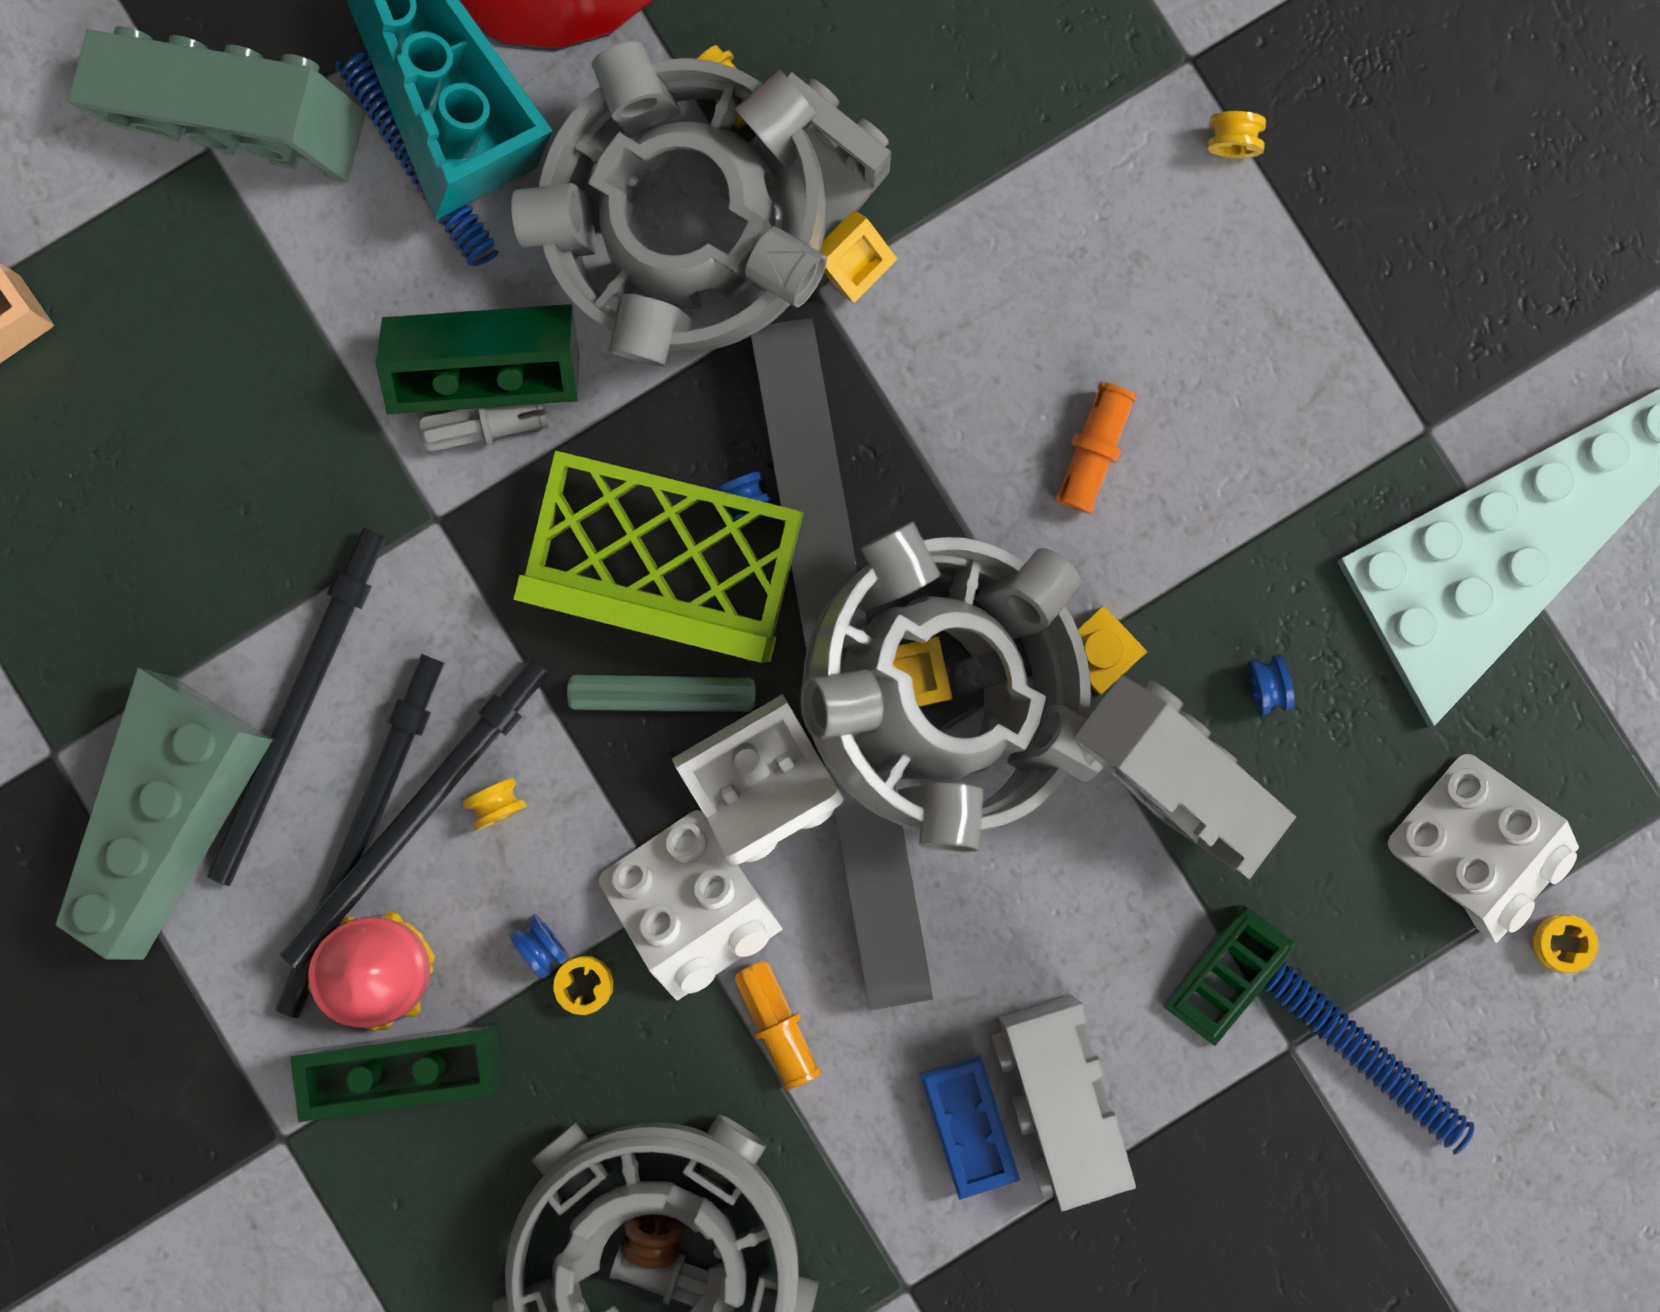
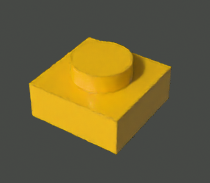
(855, 256)
(1108, 649)
(927, 668)

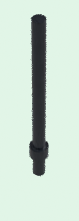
(347, 593)
(498, 716)
(406, 720)

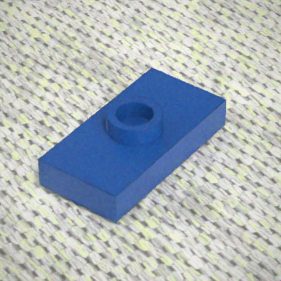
(969, 1126)

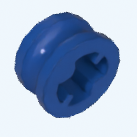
(748, 487)
(1270, 685)
(539, 946)

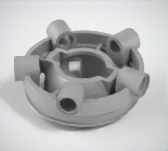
(634, 98)
(871, 694)
(718, 1160)

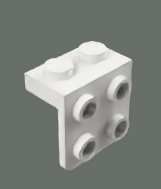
(758, 782)
(1485, 845)
(687, 906)

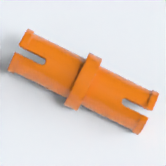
(1095, 447)

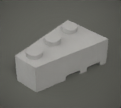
(1183, 774)
(1063, 1103)

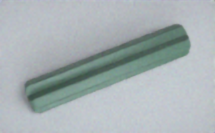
(661, 693)

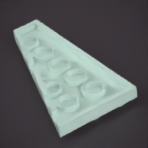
(1486, 564)

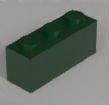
(478, 359)
(397, 1072)

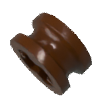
(652, 1240)

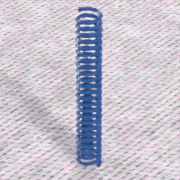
(462, 216)
(1445, 1130)

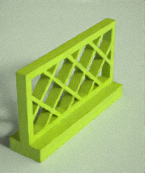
(647, 611)

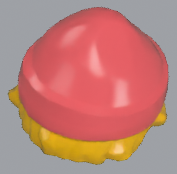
(371, 971)

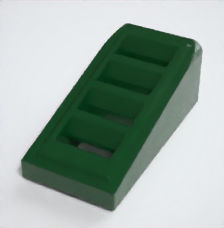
(1246, 989)

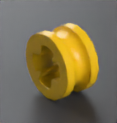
(1236, 134)
(494, 804)
(1573, 960)
(565, 978)

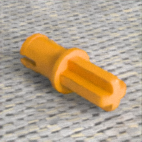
(777, 1025)

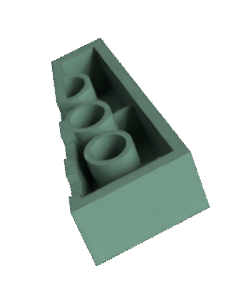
(218, 98)
(156, 813)

